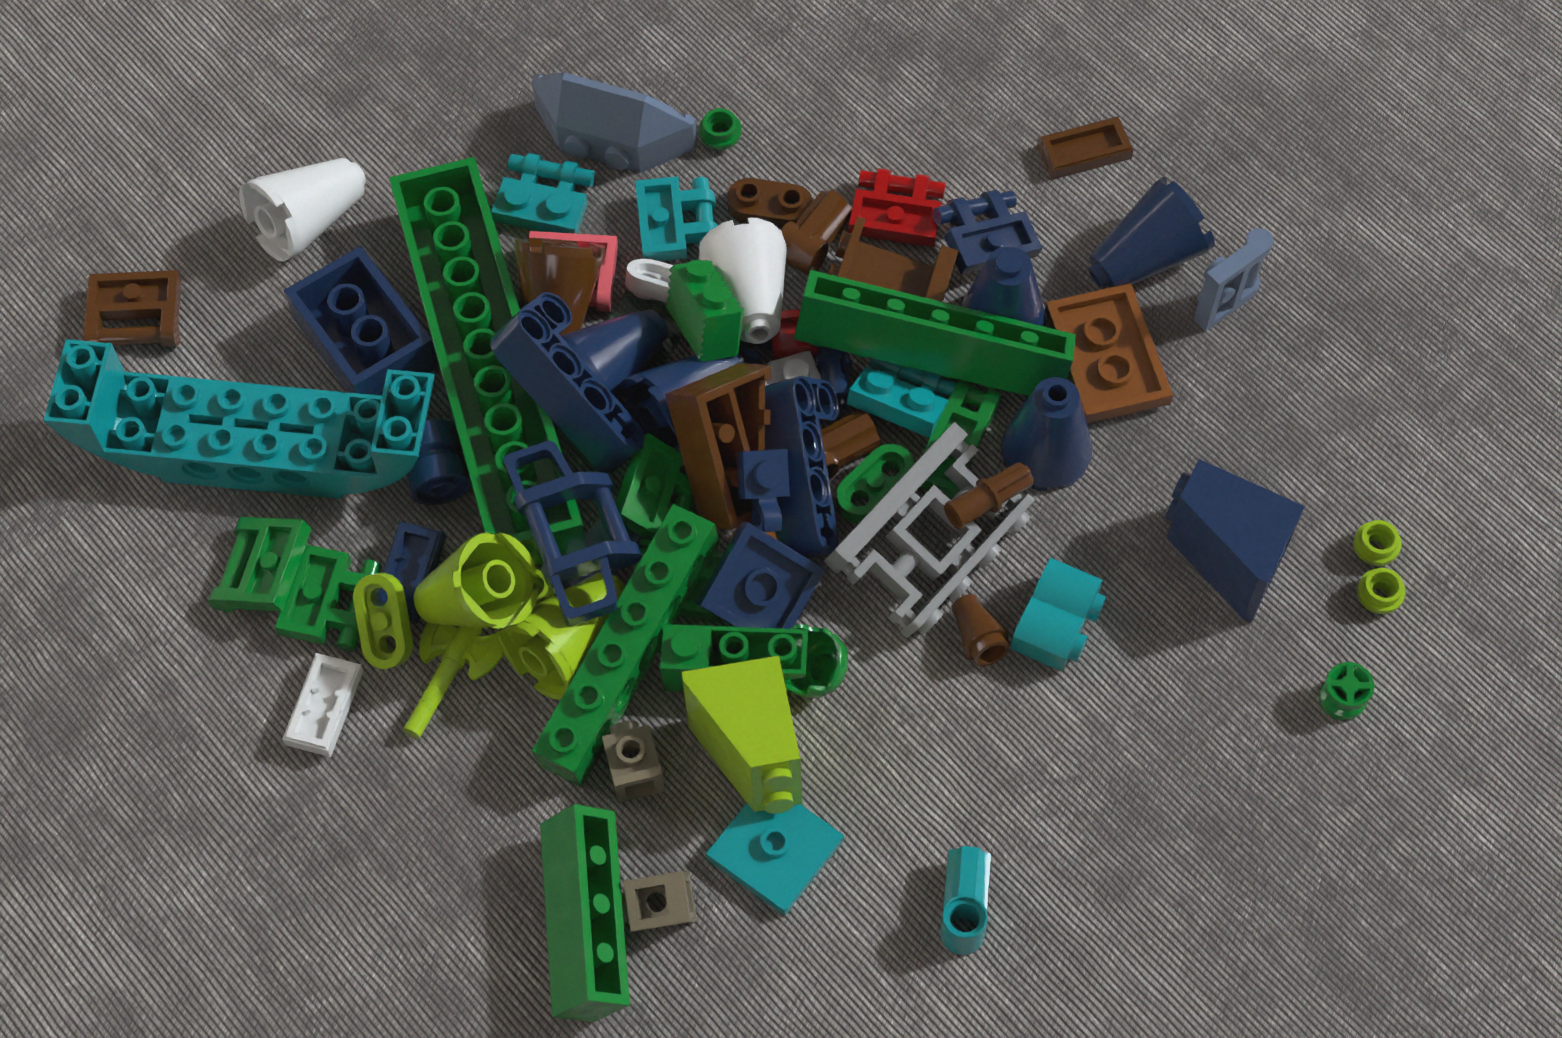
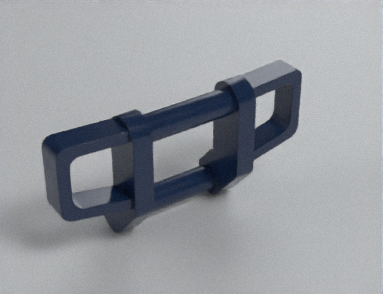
(606, 555)

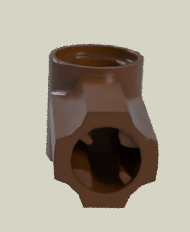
(814, 231)
(848, 440)

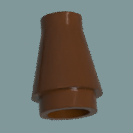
(980, 633)

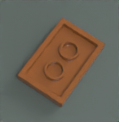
(1113, 353)

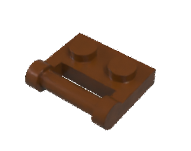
(133, 297)

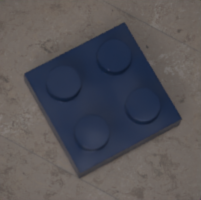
(759, 582)

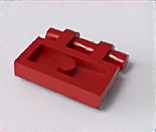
(893, 215)

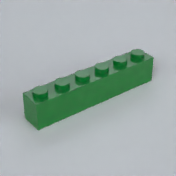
(931, 335)

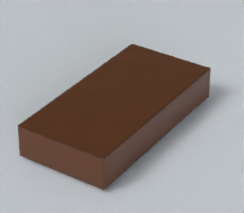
(1085, 148)

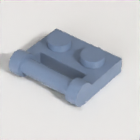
(1232, 280)

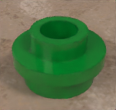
(718, 120)

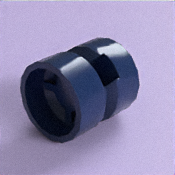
(439, 472)

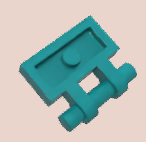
(540, 206)
(661, 216)
(898, 401)

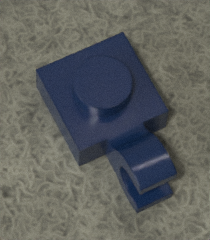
(763, 478)

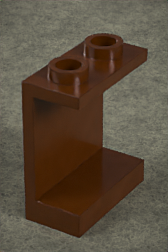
(890, 270)

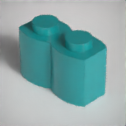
(1058, 614)

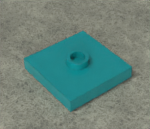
(775, 852)

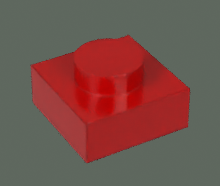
(783, 342)

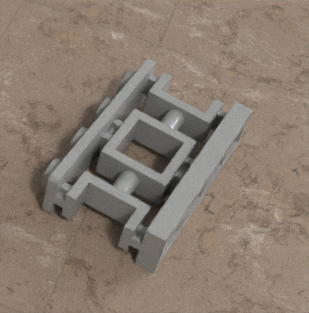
(904, 507)

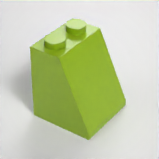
(747, 729)

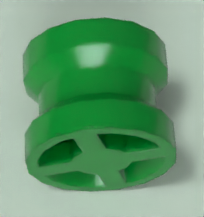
(1354, 683)

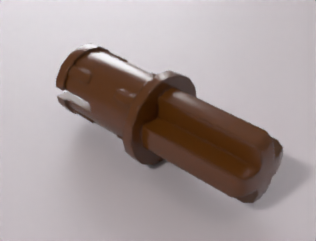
(988, 495)

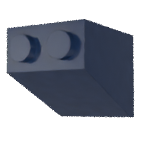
(1231, 533)

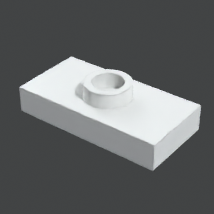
(323, 705)

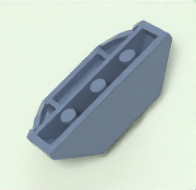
(611, 122)

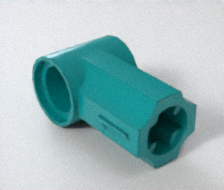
(965, 898)

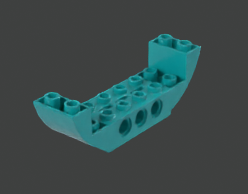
(238, 430)

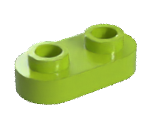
(380, 620)

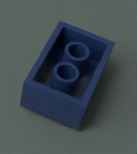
(359, 323)

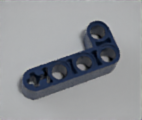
(565, 385)
(795, 419)

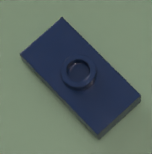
(411, 559)

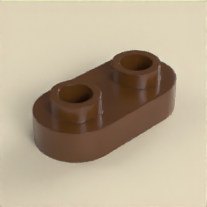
(768, 201)

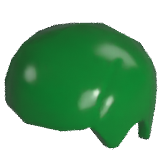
(825, 664)

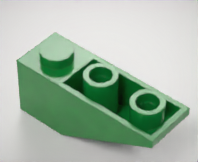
(710, 646)

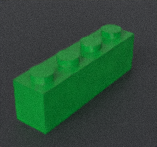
(584, 914)

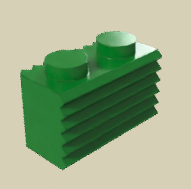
(705, 310)

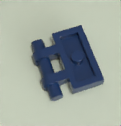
(979, 239)

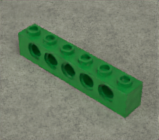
(626, 645)

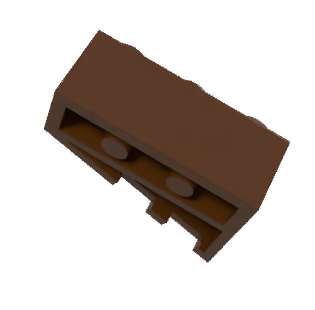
(712, 424)

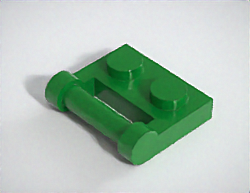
(270, 567)

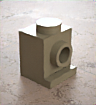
(636, 775)
(678, 895)

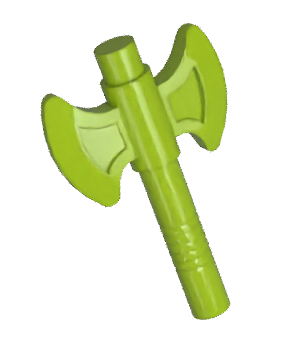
(457, 647)

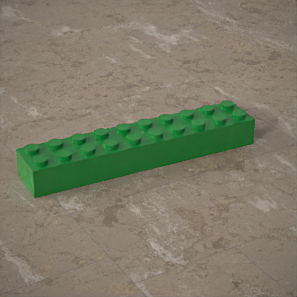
(465, 305)

